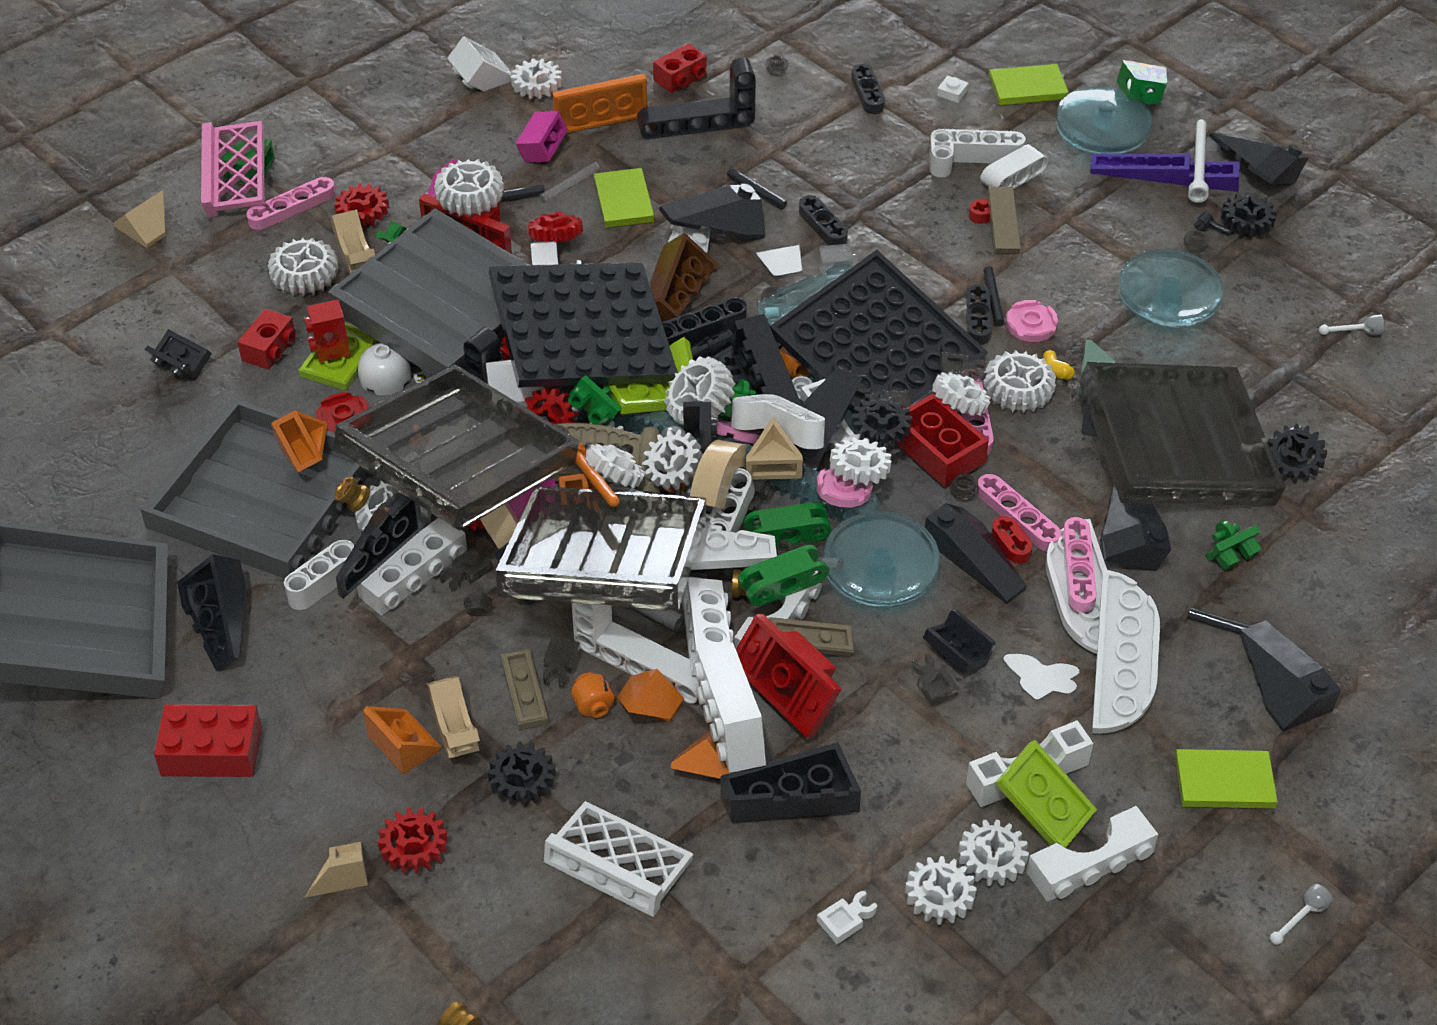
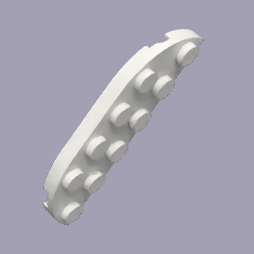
(1080, 626)
(1124, 654)

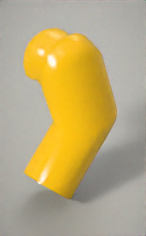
(1061, 369)

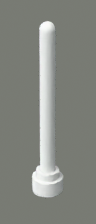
(1198, 189)

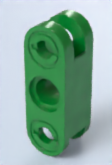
(791, 523)
(783, 575)

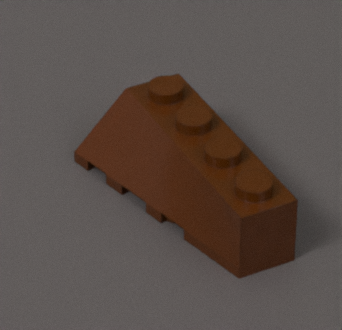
(679, 274)

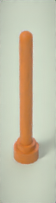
(595, 477)

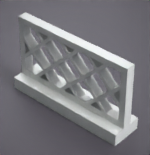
(605, 872)

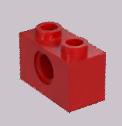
(328, 331)
(267, 339)

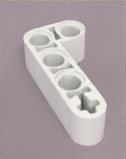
(970, 147)
(800, 424)

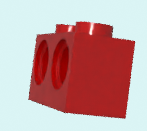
(679, 68)

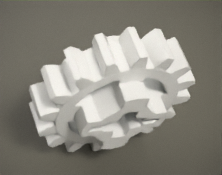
(536, 78)
(961, 393)
(672, 459)
(860, 461)
(615, 465)
(1009, 852)
(940, 890)

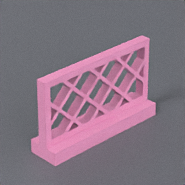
(212, 172)

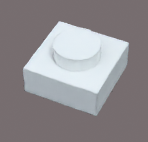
(952, 89)

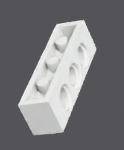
(412, 566)
(705, 616)

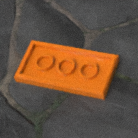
(601, 102)

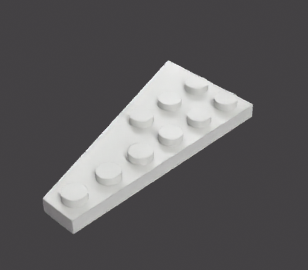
(732, 549)

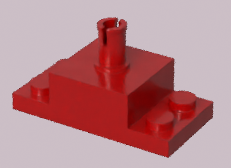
(486, 224)
(788, 673)

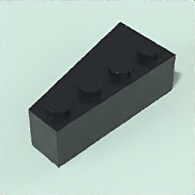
(760, 359)
(793, 787)

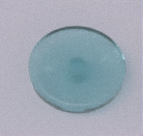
(1103, 120)
(1170, 288)
(884, 558)

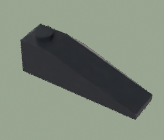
(1267, 159)
(726, 208)
(831, 402)
(386, 533)
(1134, 534)
(974, 550)
(215, 600)
(1290, 680)

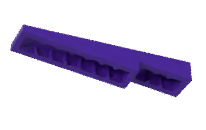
(1166, 169)

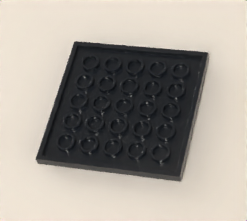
(581, 323)
(876, 328)

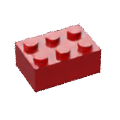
(943, 441)
(208, 741)

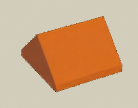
(399, 737)

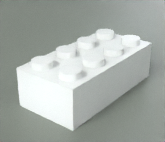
(730, 708)

